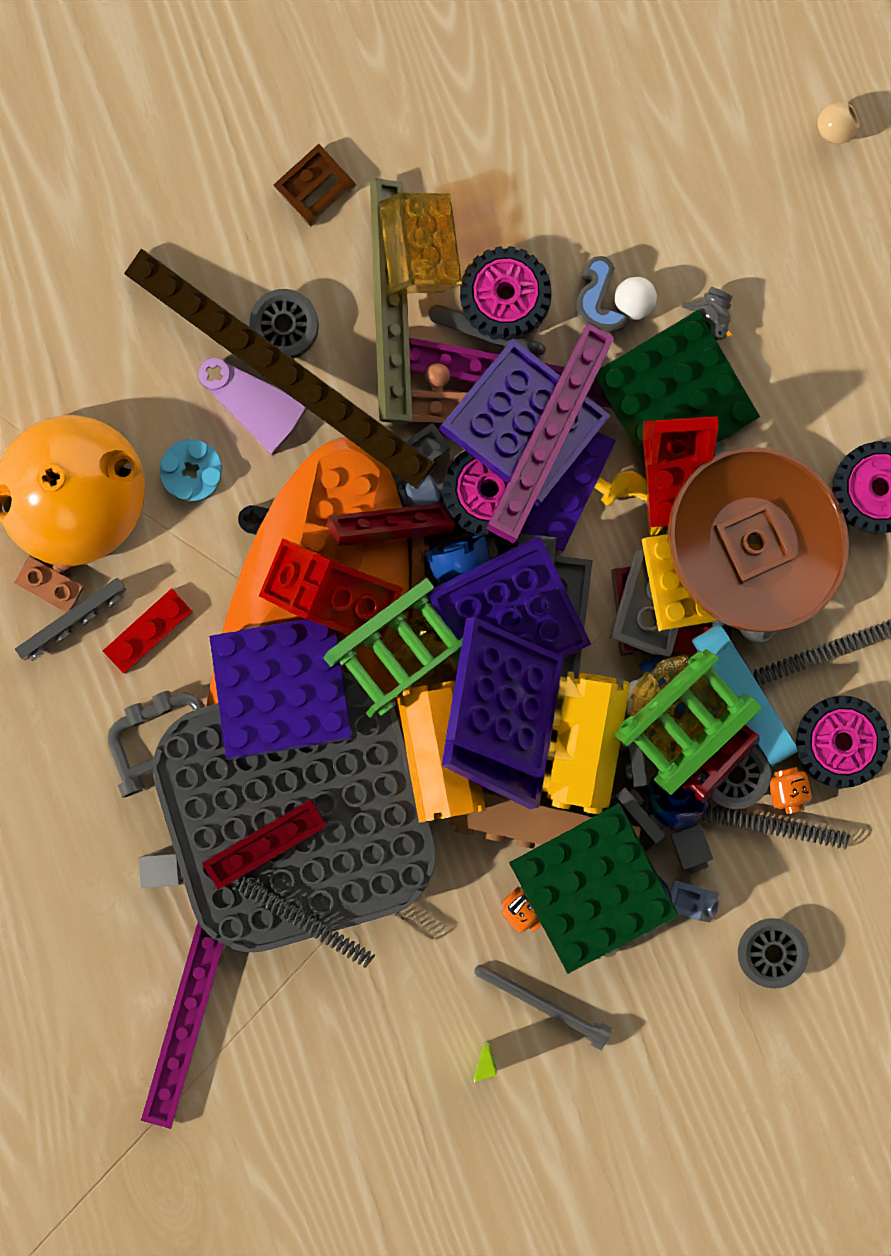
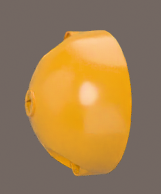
(87, 509)

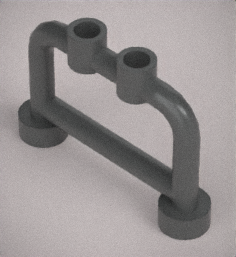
(134, 717)

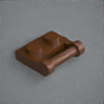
(307, 177)

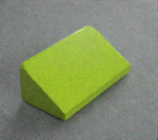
(485, 1065)

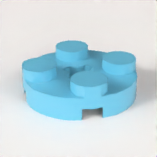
(174, 464)

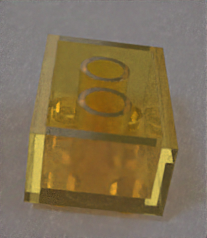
(420, 243)

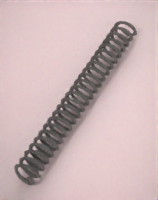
(824, 651)
(779, 825)
(307, 920)

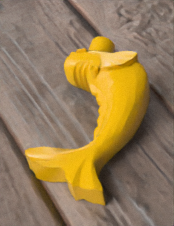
(625, 484)

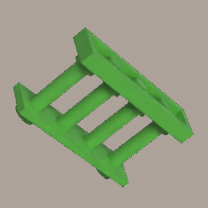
(369, 635)
(716, 730)

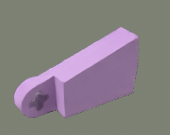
(257, 406)

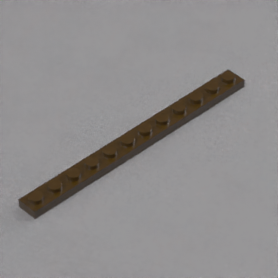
(280, 369)

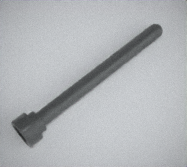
(595, 1033)

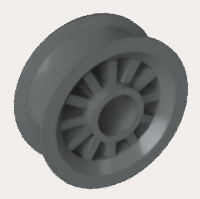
(298, 300)
(759, 789)
(796, 938)

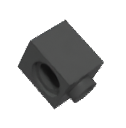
(692, 848)

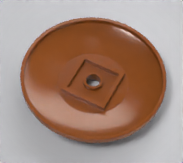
(798, 531)

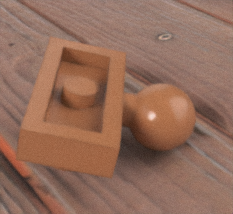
(435, 404)
(49, 583)

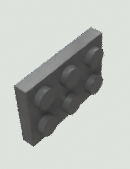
(636, 614)

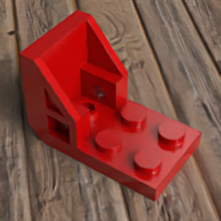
(671, 455)
(325, 589)

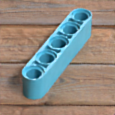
(774, 738)

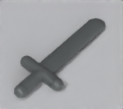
(458, 321)

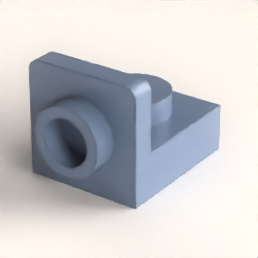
(694, 901)

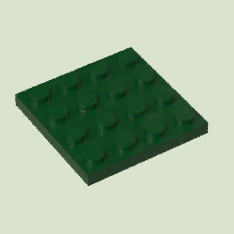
(675, 377)
(593, 888)

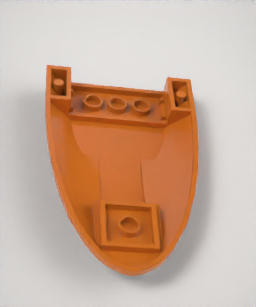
(328, 483)

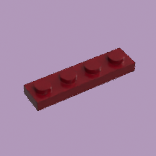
(390, 524)
(264, 844)

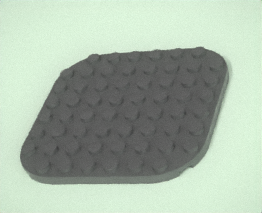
(353, 871)

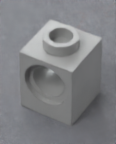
(159, 871)

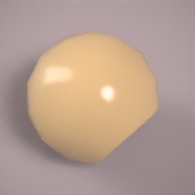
(838, 122)

